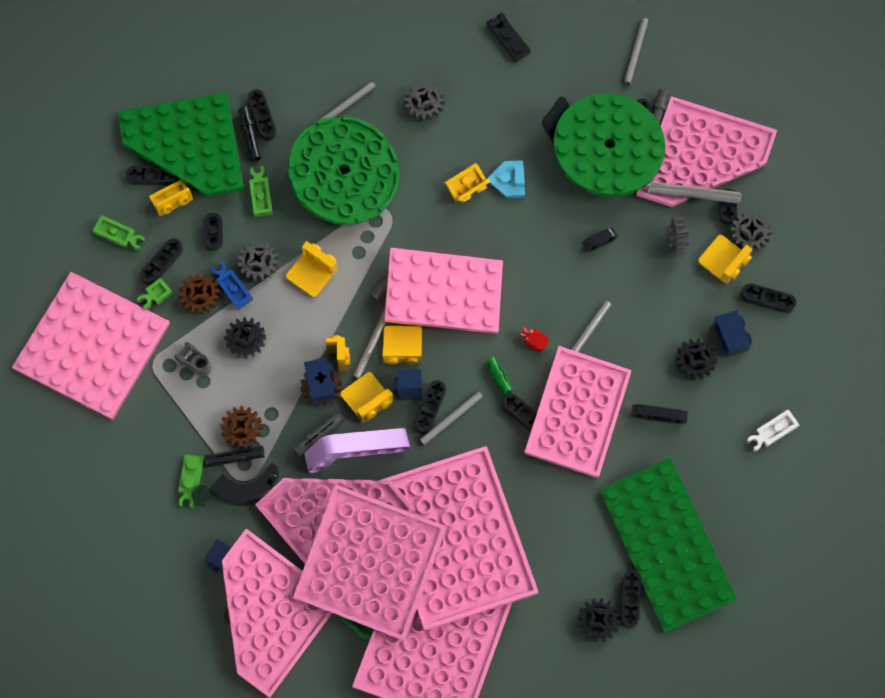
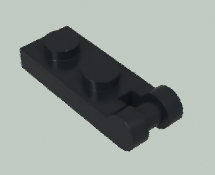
(508, 37)

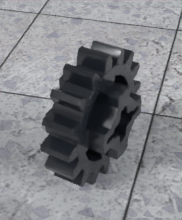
(252, 334)
(703, 362)
(592, 625)

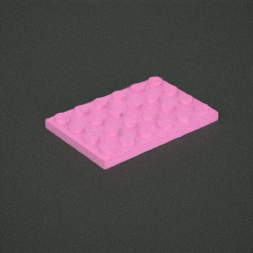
(443, 291)
(578, 412)

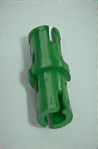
(499, 376)

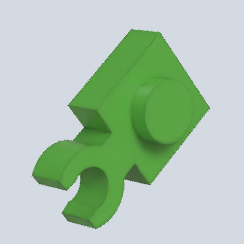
(156, 292)

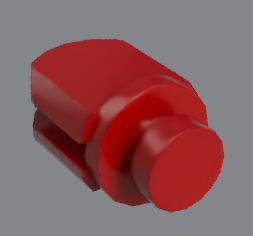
(534, 339)

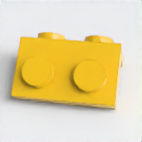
(466, 183)
(171, 197)
(336, 345)

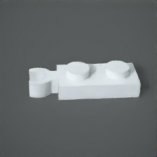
(774, 430)

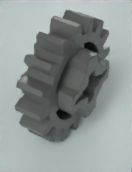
(419, 95)
(758, 227)
(678, 235)
(260, 253)

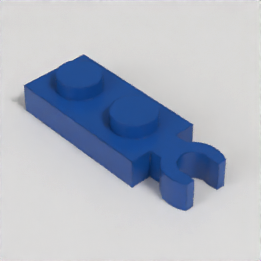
(232, 287)

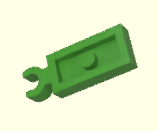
(260, 193)
(117, 233)
(190, 477)

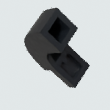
(245, 494)

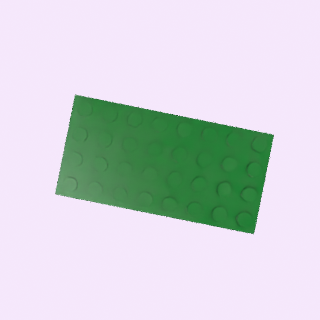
(668, 545)

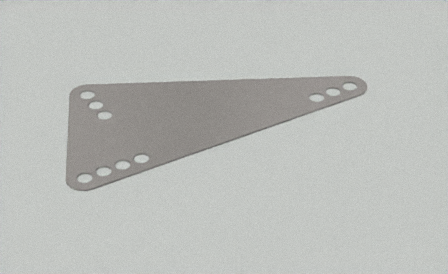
(294, 334)

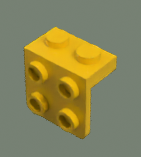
(725, 258)
(312, 269)
(402, 345)
(367, 397)

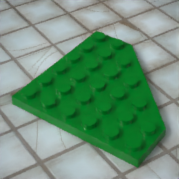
(187, 140)

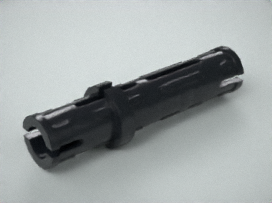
(245, 114)
(235, 456)

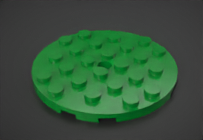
(604, 170)
(350, 196)

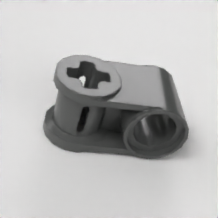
(191, 357)

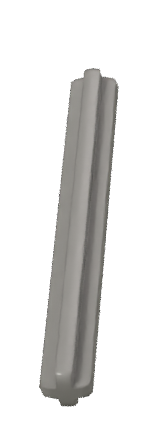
(694, 192)

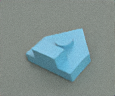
(509, 179)

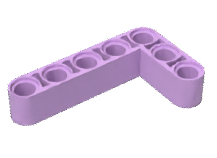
(355, 444)

